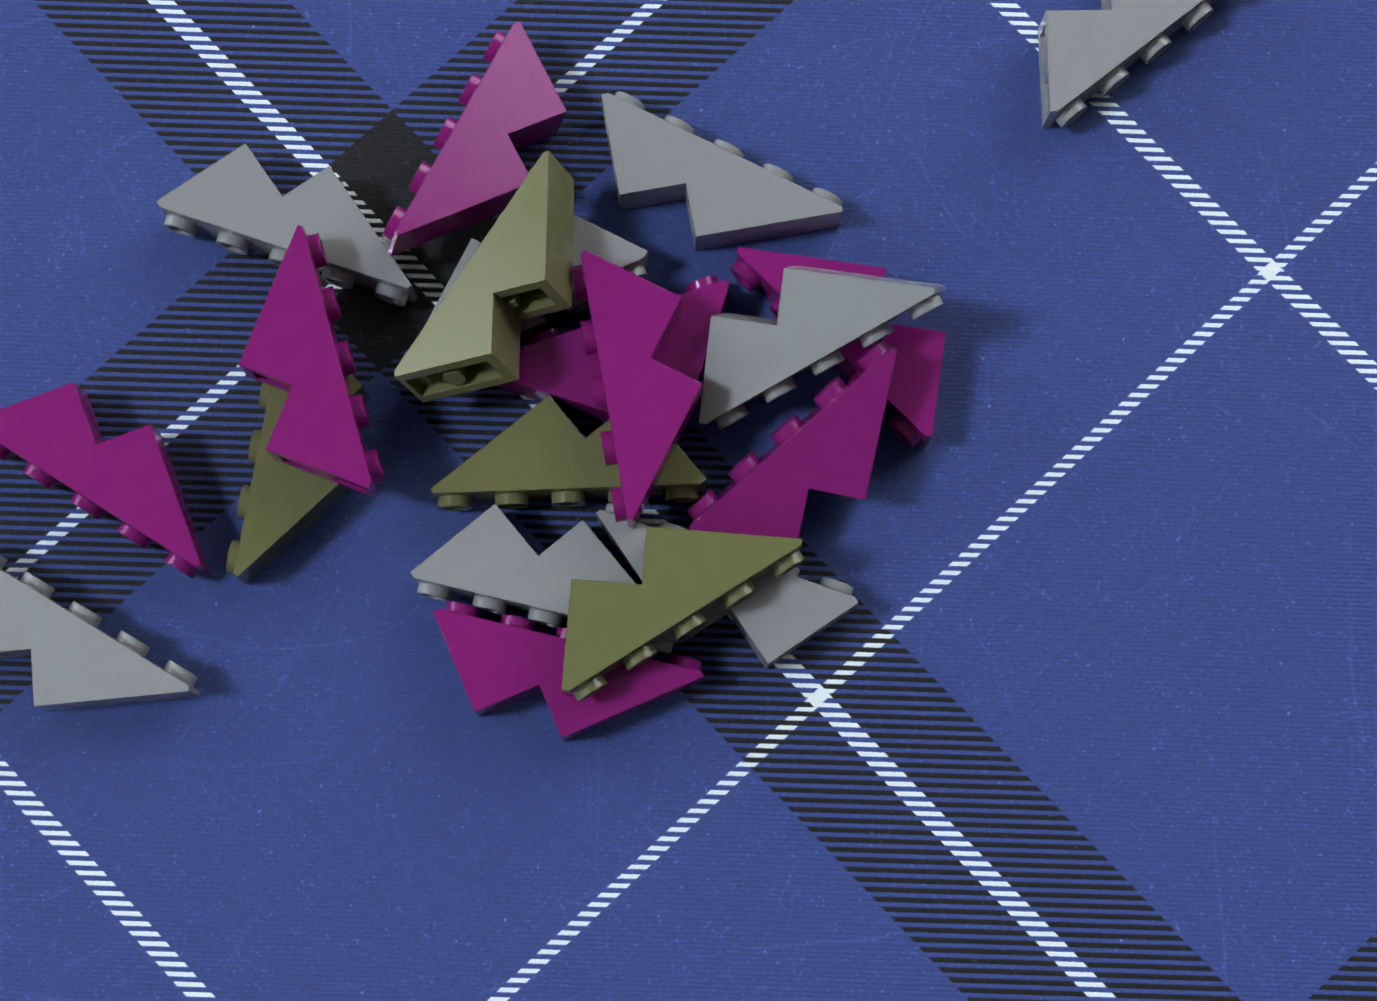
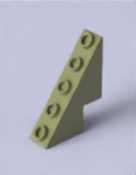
(511, 277)
(552, 460)
(280, 498)
(680, 581)

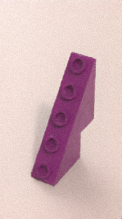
(478, 152)
(300, 354)
(919, 354)
(560, 368)
(643, 397)
(823, 452)
(121, 476)
(514, 661)

